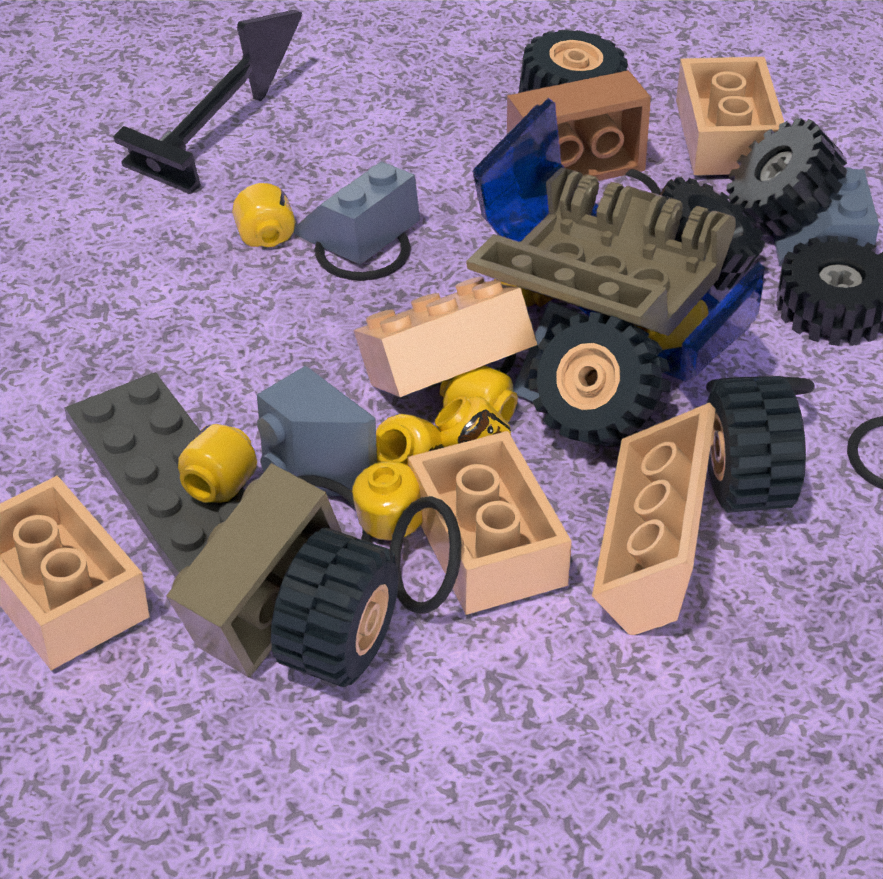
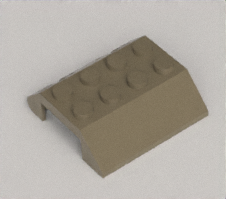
(616, 261)

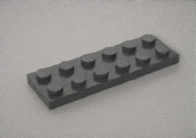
(136, 443)

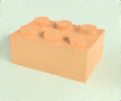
(725, 109)
(444, 336)
(504, 519)
(64, 574)

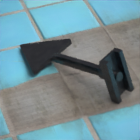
(165, 160)

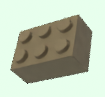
(235, 580)

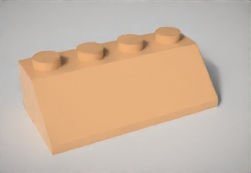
(654, 521)

